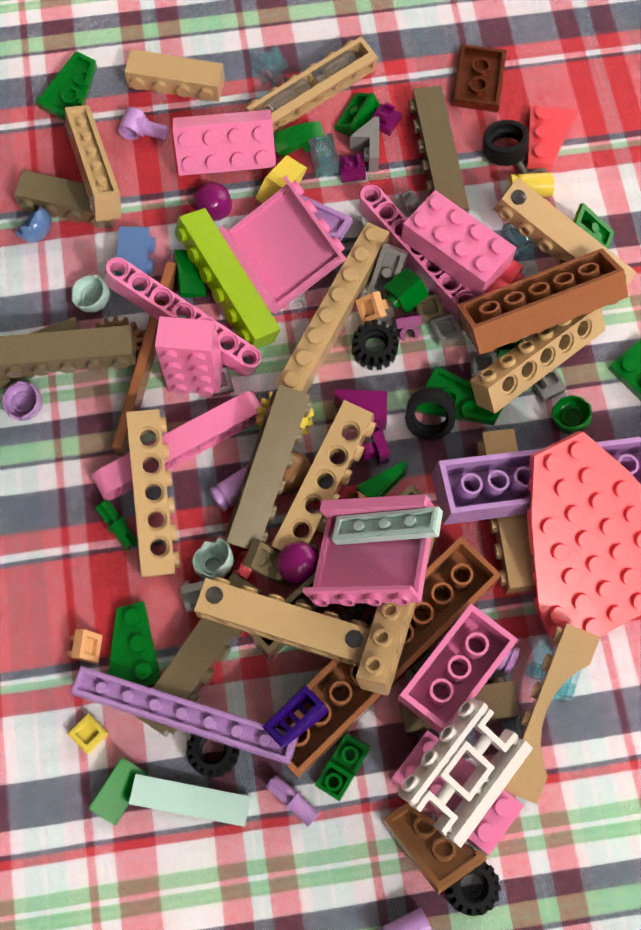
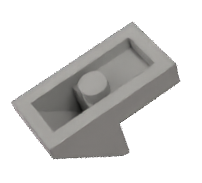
(367, 140)
(388, 266)

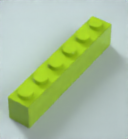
(226, 278)

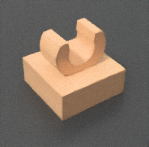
(371, 307)
(85, 646)

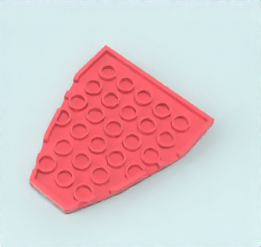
(584, 537)

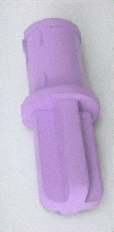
(292, 800)

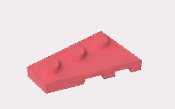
(547, 133)

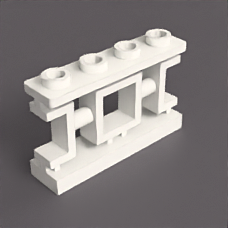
(483, 784)

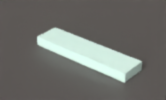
(387, 526)
(189, 800)

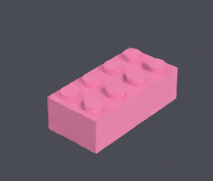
(224, 142)
(458, 243)
(189, 355)
(457, 668)
(494, 822)

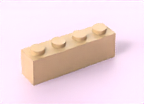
(175, 75)

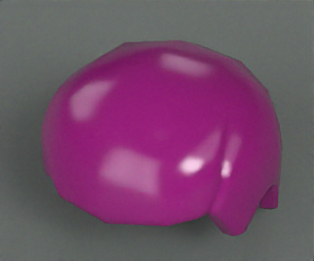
(215, 200)
(297, 562)

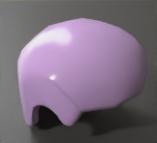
(22, 401)

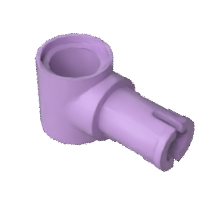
(136, 124)

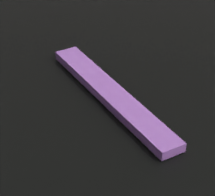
(180, 714)

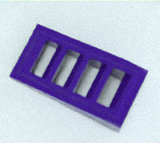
(296, 703)

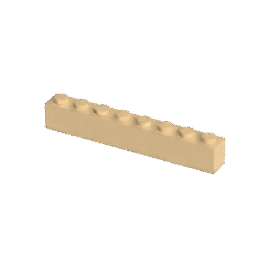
(334, 310)

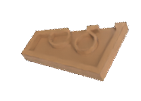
(432, 853)

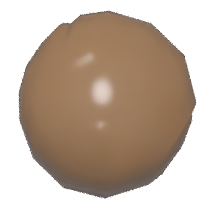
(297, 473)

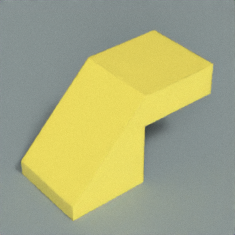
(274, 180)

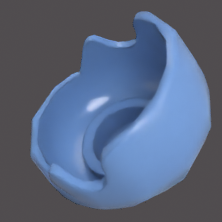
(35, 226)

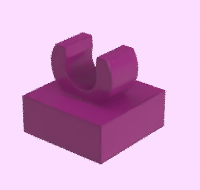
(388, 118)
(352, 168)
(407, 322)
(377, 448)

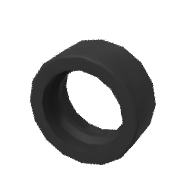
(506, 129)
(430, 432)

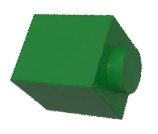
(405, 291)

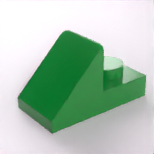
(593, 225)

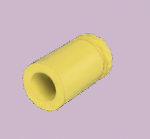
(540, 182)

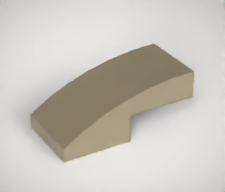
(263, 561)

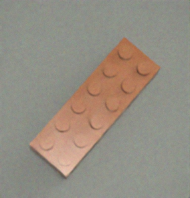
(543, 300)

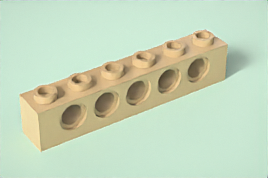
(533, 360)
(348, 417)
(139, 424)
(385, 645)

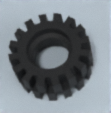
(375, 358)
(208, 768)
(483, 903)

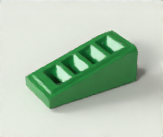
(382, 483)

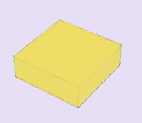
(88, 733)

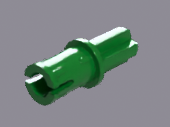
(116, 524)

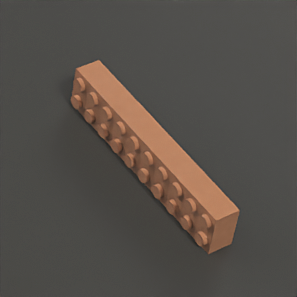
(450, 586)

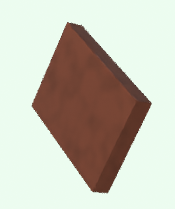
(479, 78)

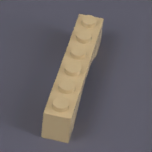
(571, 653)

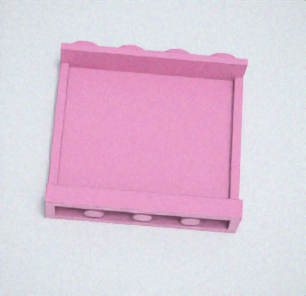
(284, 246)
(371, 570)

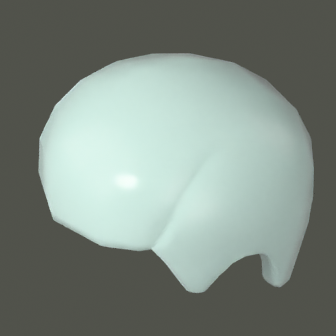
(90, 294)
(213, 559)

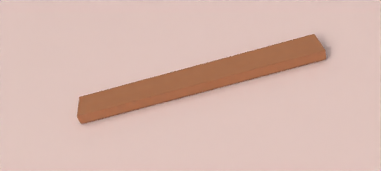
(142, 368)

